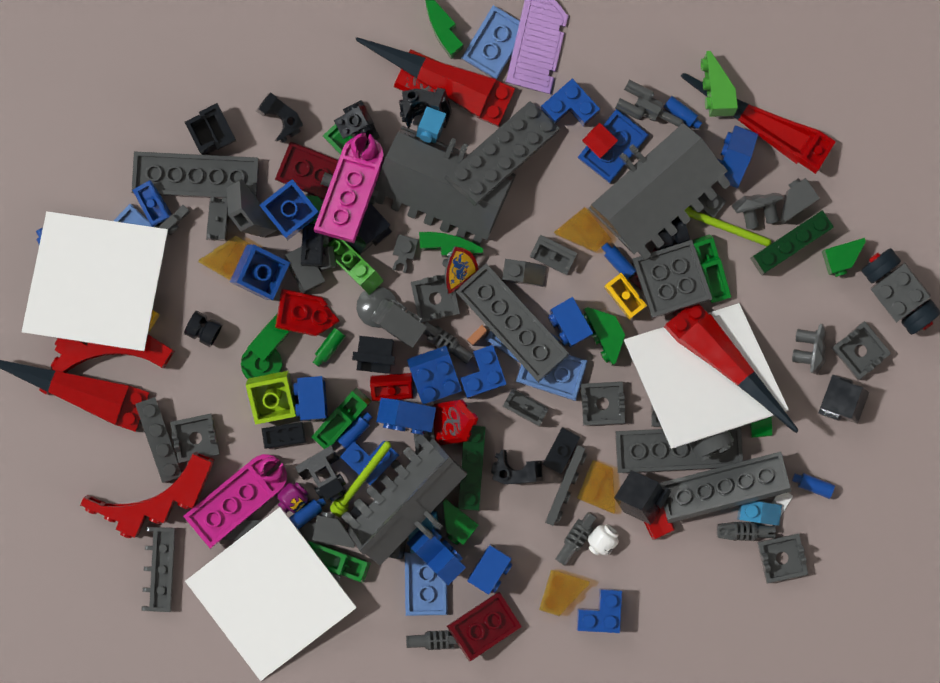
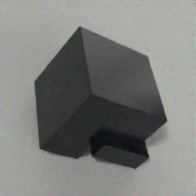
(210, 130)
(372, 230)
(374, 355)
(843, 400)
(641, 497)

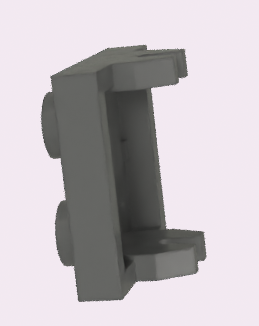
(425, 309)
(875, 352)
(613, 393)
(181, 436)
(796, 561)

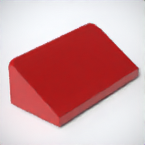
(391, 386)

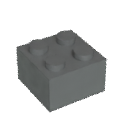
(401, 324)

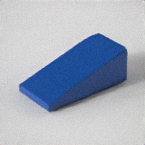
(152, 203)

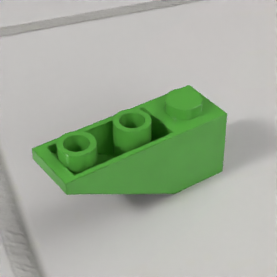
(721, 93)
(355, 266)

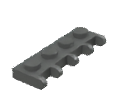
(161, 569)

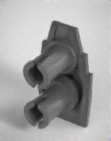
(748, 204)
(817, 356)

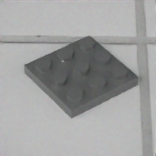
(672, 279)

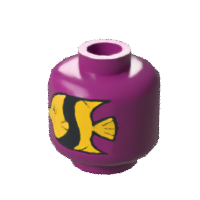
(292, 497)

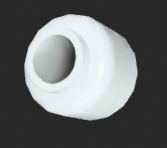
(603, 540)

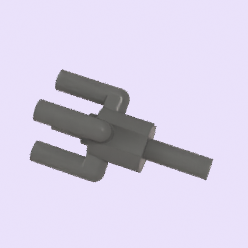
(645, 105)

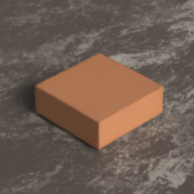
(477, 335)

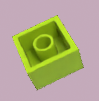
(271, 397)

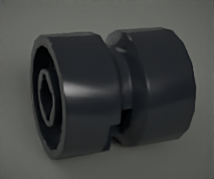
(681, 236)
(204, 329)

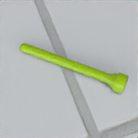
(727, 227)
(341, 505)

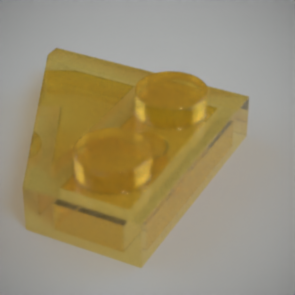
(584, 231)
(225, 257)
(598, 487)
(561, 592)

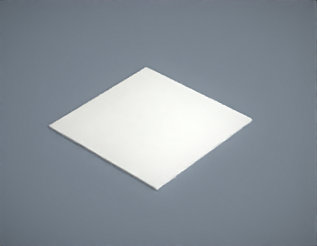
(95, 281)
(692, 395)
(270, 594)

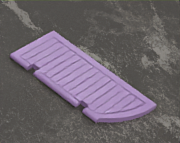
(537, 45)

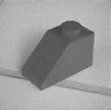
(797, 199)
(523, 272)
(332, 531)

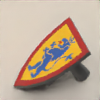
(459, 268)

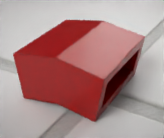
(600, 140)
(660, 525)

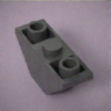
(246, 212)

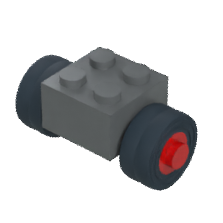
(900, 292)

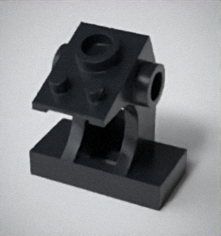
(422, 99)
(273, 105)
(356, 121)
(530, 473)
(332, 487)

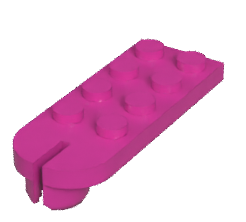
(350, 189)
(237, 499)

